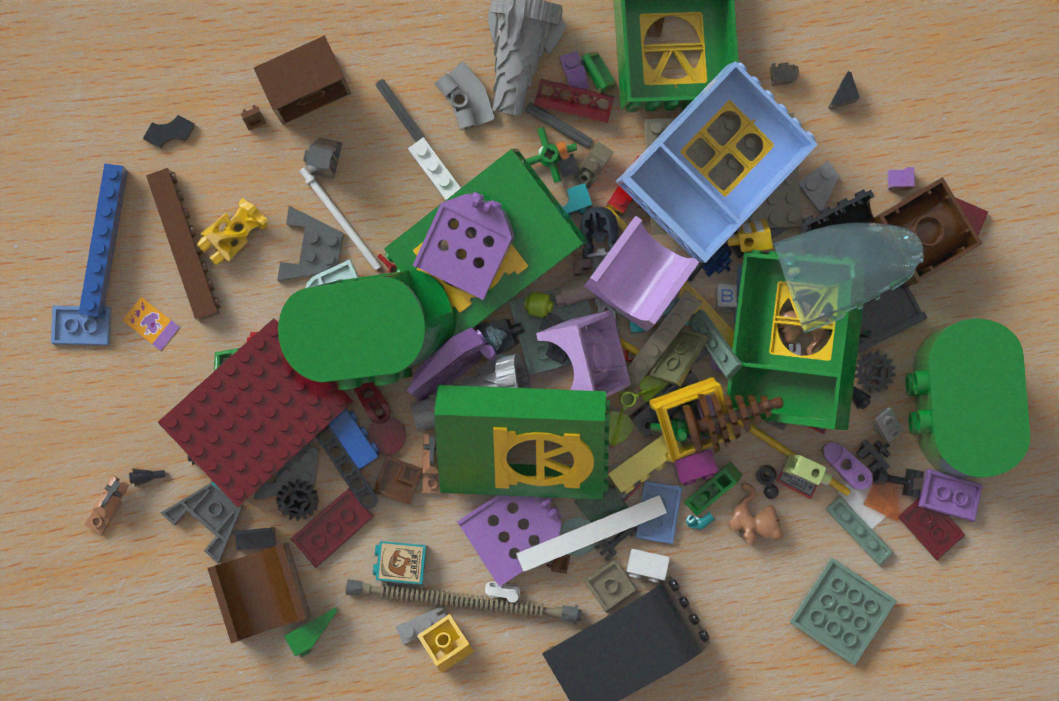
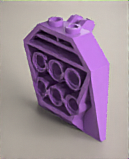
(488, 220)
(450, 362)
(542, 519)

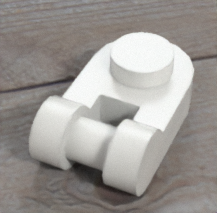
(506, 590)

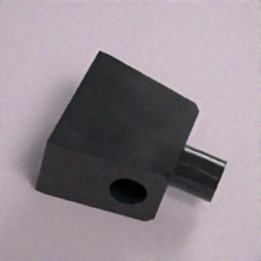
(511, 331)

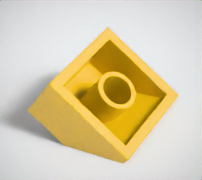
(445, 643)

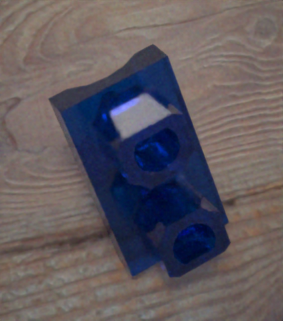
(719, 261)

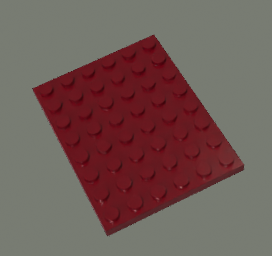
(252, 416)

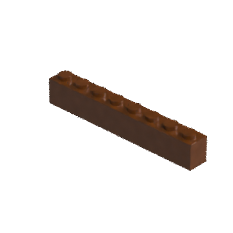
(183, 245)

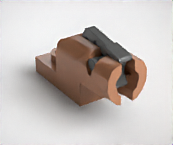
(430, 465)
(107, 505)

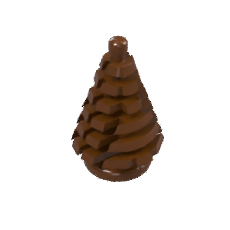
(731, 416)

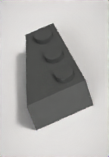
(323, 157)

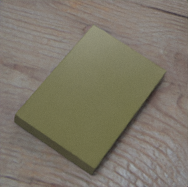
(678, 357)

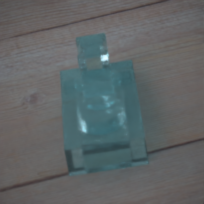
(494, 337)

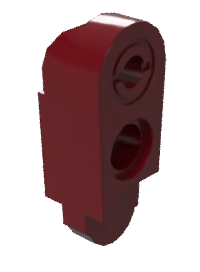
(374, 403)

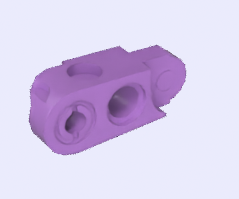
(835, 454)

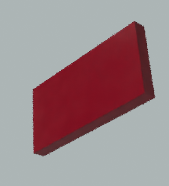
(332, 528)

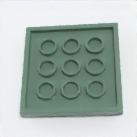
(534, 350)
(842, 611)

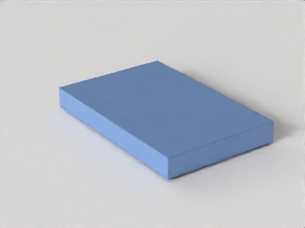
(74, 329)
(663, 527)

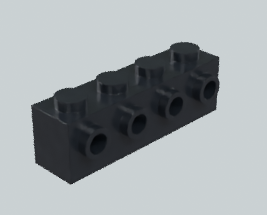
(646, 415)

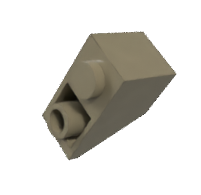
(593, 164)

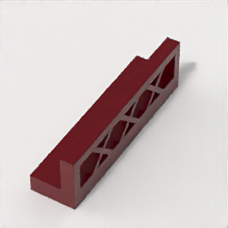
(571, 107)

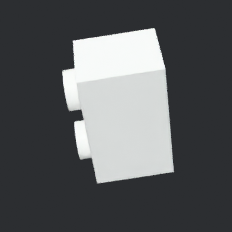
(647, 564)

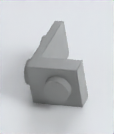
(887, 425)

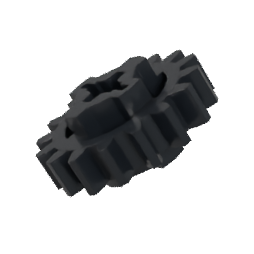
(879, 378)
(299, 497)

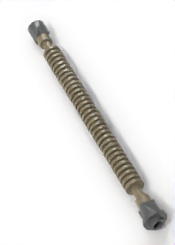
(565, 613)

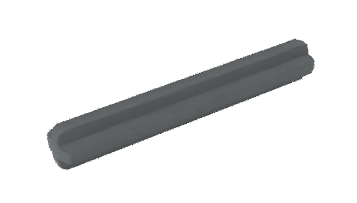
(400, 111)
(559, 125)

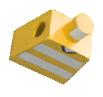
(752, 236)

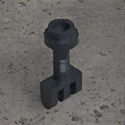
(609, 546)

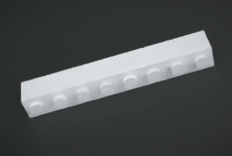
(438, 175)

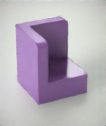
(901, 178)

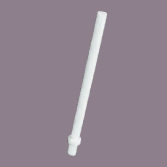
(310, 179)

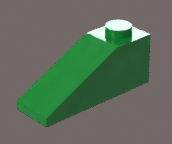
(713, 488)
(307, 635)

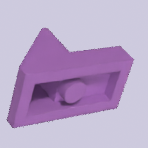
(573, 70)

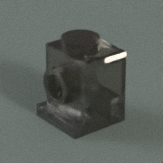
(783, 73)

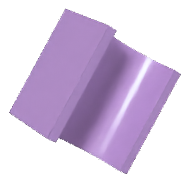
(640, 276)
(593, 350)

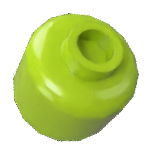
(538, 304)

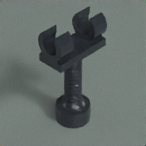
(881, 477)

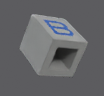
(726, 298)

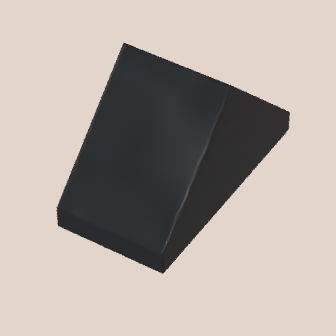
(846, 92)

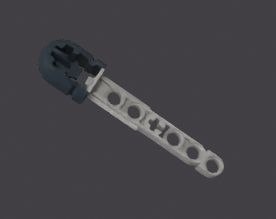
(600, 219)

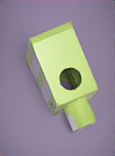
(806, 470)

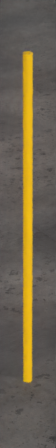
(754, 430)

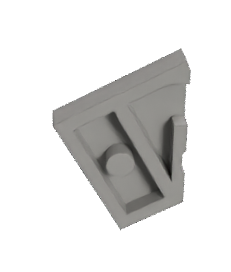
(819, 185)

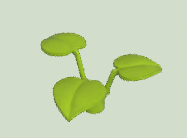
(620, 424)

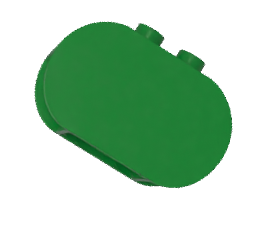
(365, 327)
(970, 399)

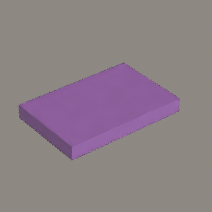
(950, 495)

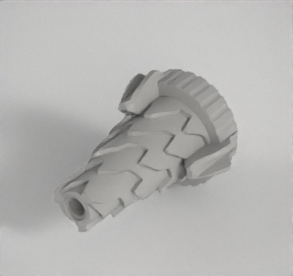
(520, 36)
(501, 372)

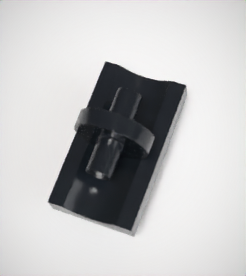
(867, 449)

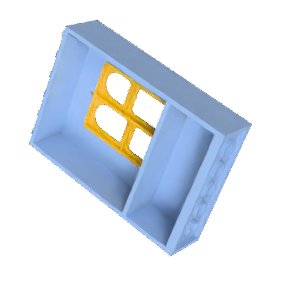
(682, 193)

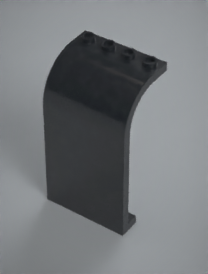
(894, 309)
(629, 647)

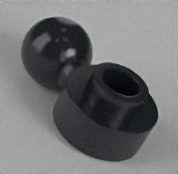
(770, 491)

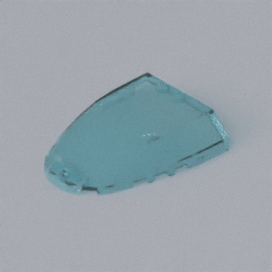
(845, 267)

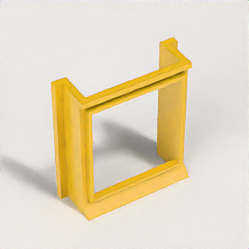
(678, 397)

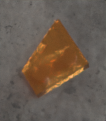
(883, 499)

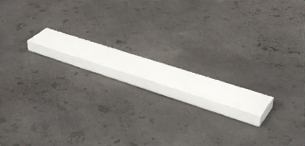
(591, 533)

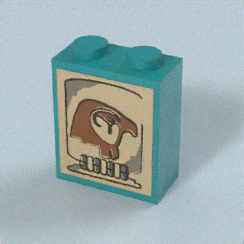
(400, 562)

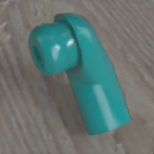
(699, 523)

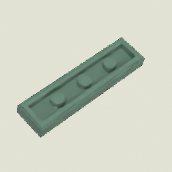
(716, 344)
(859, 530)

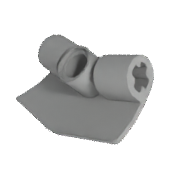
(464, 83)

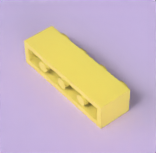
(640, 465)

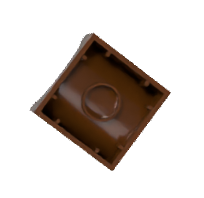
(302, 80)
(937, 222)
(259, 592)

